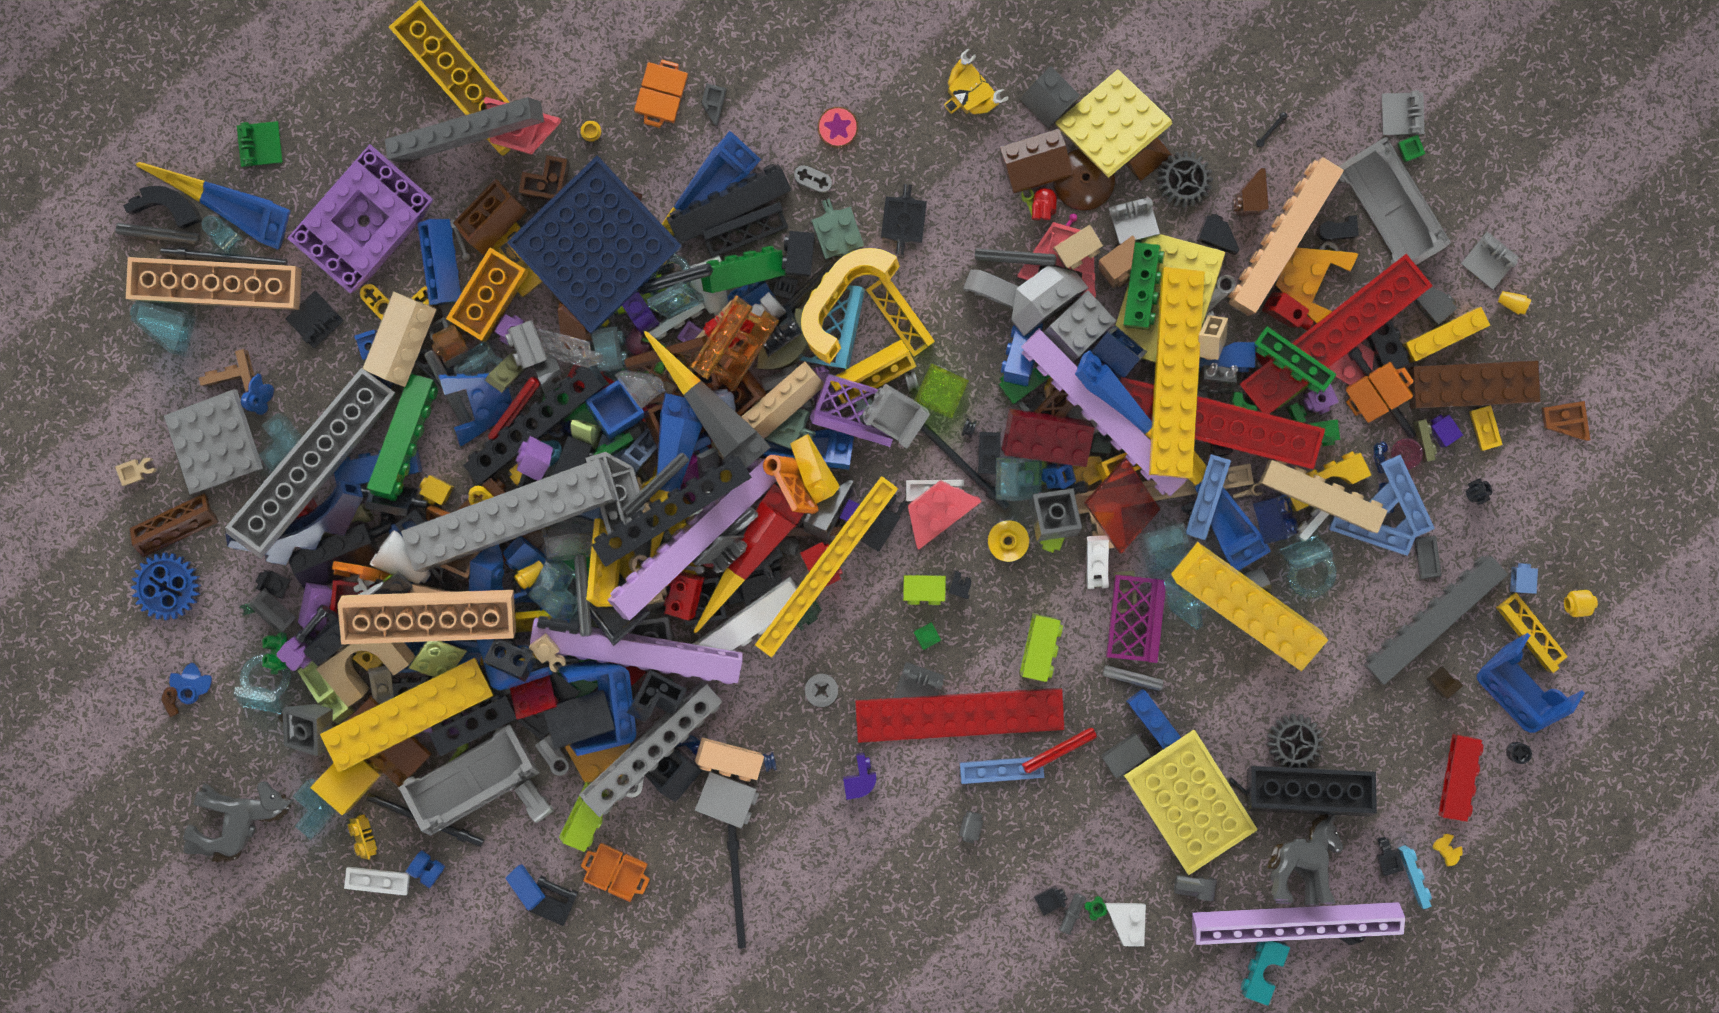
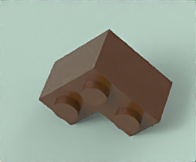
(549, 184)

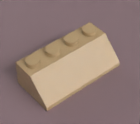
(399, 339)

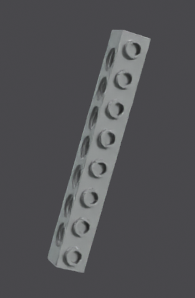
(639, 750)

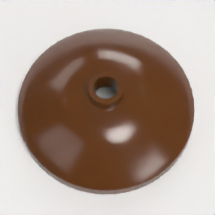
(1080, 193)

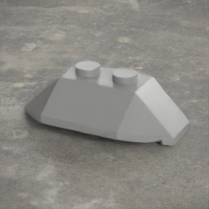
(1044, 296)
(625, 488)

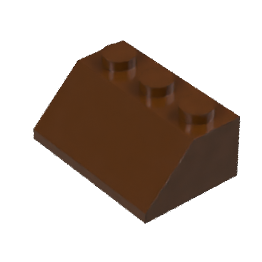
(1036, 161)
(489, 217)

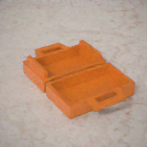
(662, 93)
(1381, 385)
(365, 573)
(607, 869)

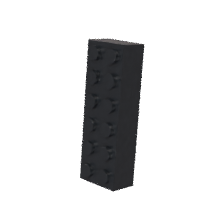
(1311, 791)

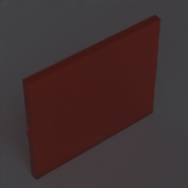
(1122, 506)

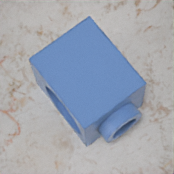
(1524, 579)

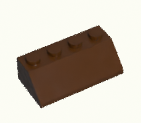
(401, 759)

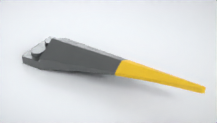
(725, 426)

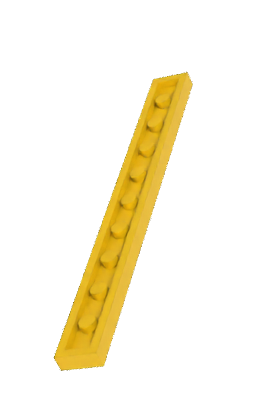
(826, 566)

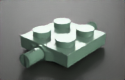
(837, 231)
(791, 429)

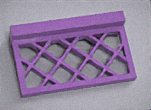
(847, 424)

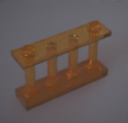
(722, 336)

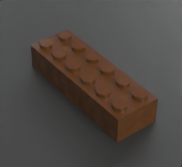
(1474, 384)

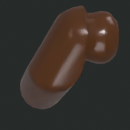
(168, 699)

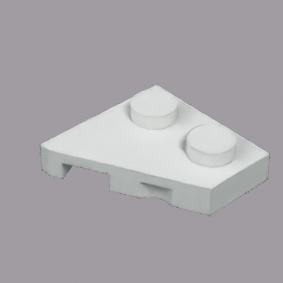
(1129, 922)

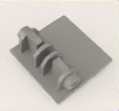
(1403, 113)
(1134, 219)
(1490, 260)

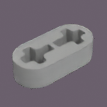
(815, 174)

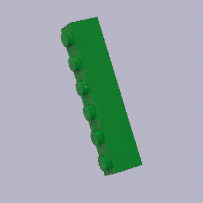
(402, 437)

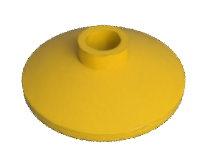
(1019, 543)

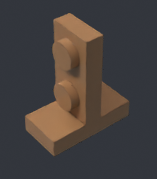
(232, 372)

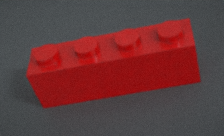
(1460, 777)

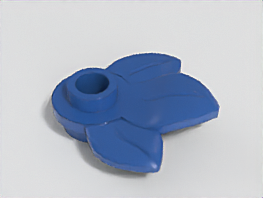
(257, 396)
(190, 680)

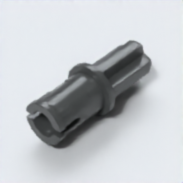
(1072, 913)

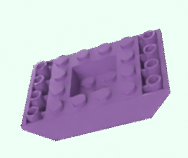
(332, 228)

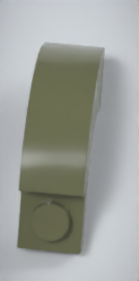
(787, 355)

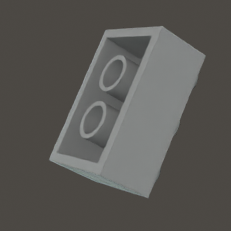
(1079, 326)

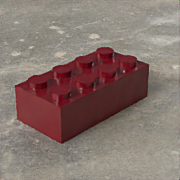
(1048, 438)

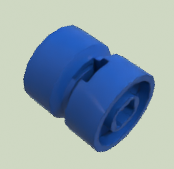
(418, 866)

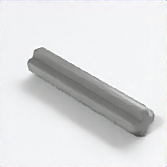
(1134, 678)

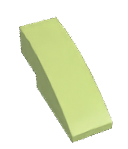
(586, 432)
(324, 693)

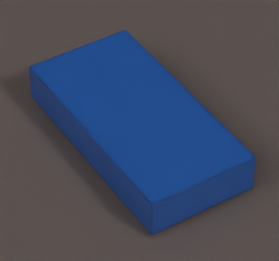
(525, 887)

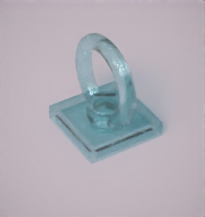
(675, 298)
(477, 359)
(1305, 555)
(1184, 603)
(260, 697)

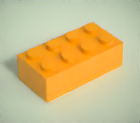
(487, 295)

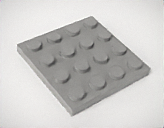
(213, 442)

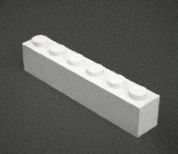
(749, 620)

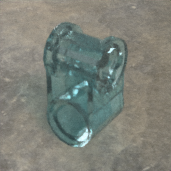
(223, 236)

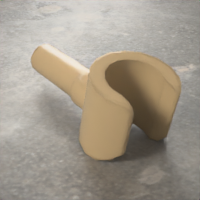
(1250, 491)

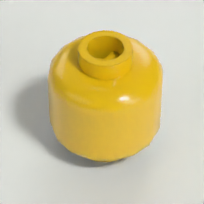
(1580, 603)

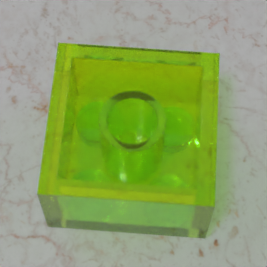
(941, 391)

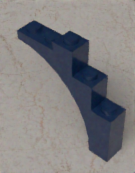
(305, 532)

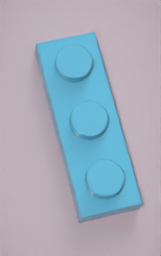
(1415, 876)

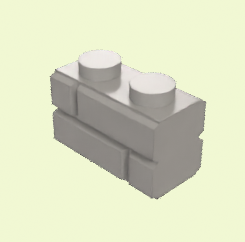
(526, 344)

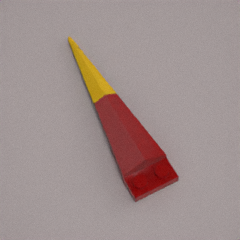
(762, 536)

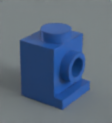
(362, 340)
(1053, 475)

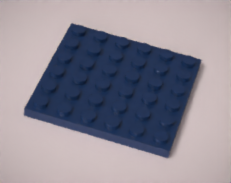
(594, 244)

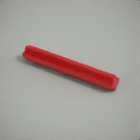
(515, 407)
(1059, 750)

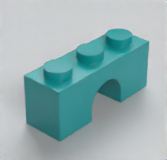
(1255, 986)

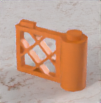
(787, 473)

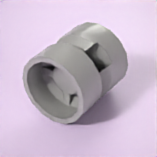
(770, 305)

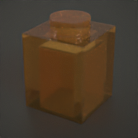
(449, 343)

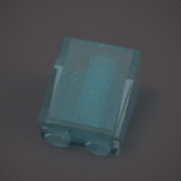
(164, 325)
(1164, 546)

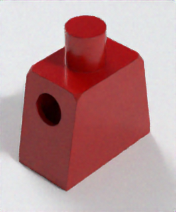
(1288, 311)

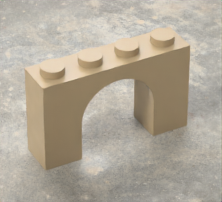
(343, 678)

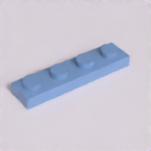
(1207, 497)
(997, 770)

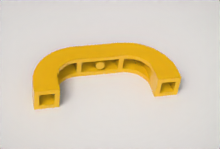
(833, 284)

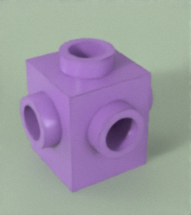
(504, 324)
(1326, 399)

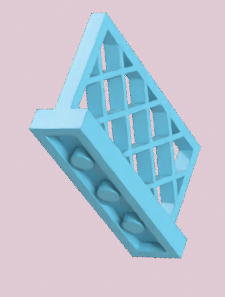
(848, 331)

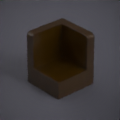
(1444, 682)

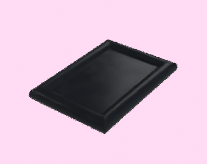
(612, 623)

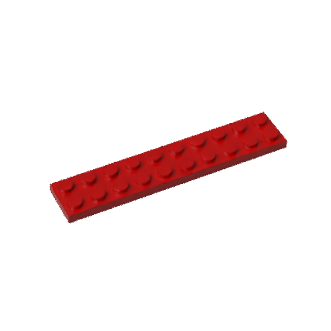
(1341, 330)
(1243, 428)
(959, 715)

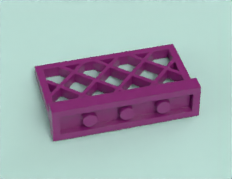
(1153, 624)

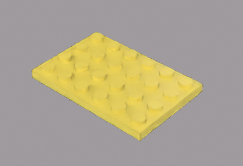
(1183, 256)
(1191, 802)

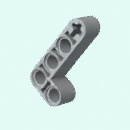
(991, 287)

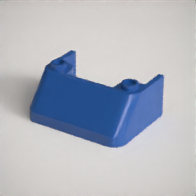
(501, 680)
(617, 687)
(1520, 694)

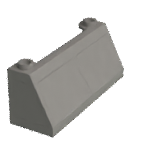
(1394, 202)
(469, 781)

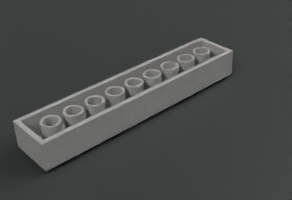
(310, 463)
(509, 515)

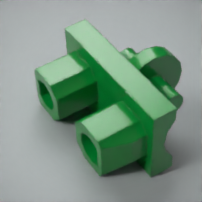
(271, 660)

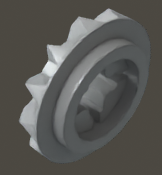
(831, 690)

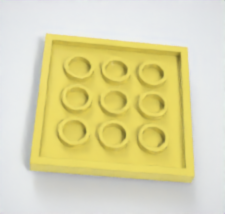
(1113, 123)

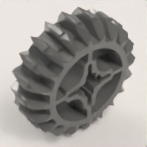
(1195, 164)
(1293, 751)

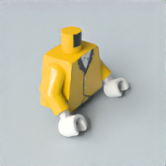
(970, 89)

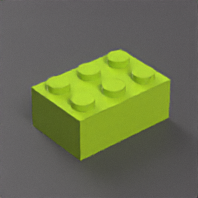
(1040, 647)

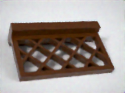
(677, 350)

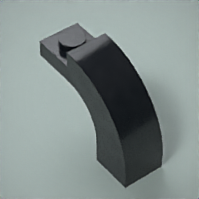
(182, 208)

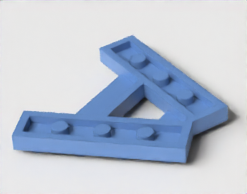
(1401, 490)

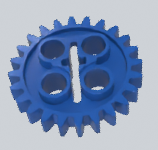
(158, 602)

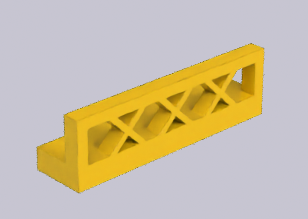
(908, 313)
(602, 579)
(1538, 650)

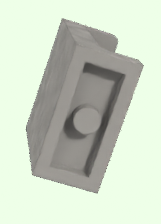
(896, 415)
(726, 799)

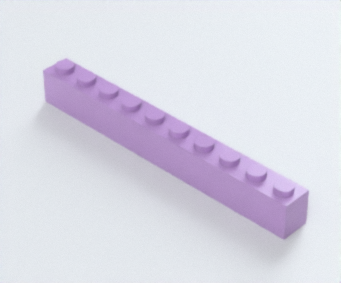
(1109, 421)
(688, 543)
(649, 654)
(1298, 923)

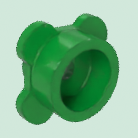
(1095, 914)

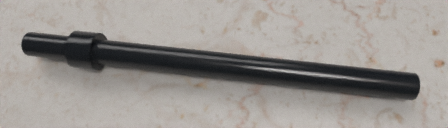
(184, 254)
(1355, 354)
(990, 491)
(462, 835)
(733, 846)

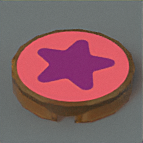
(837, 127)

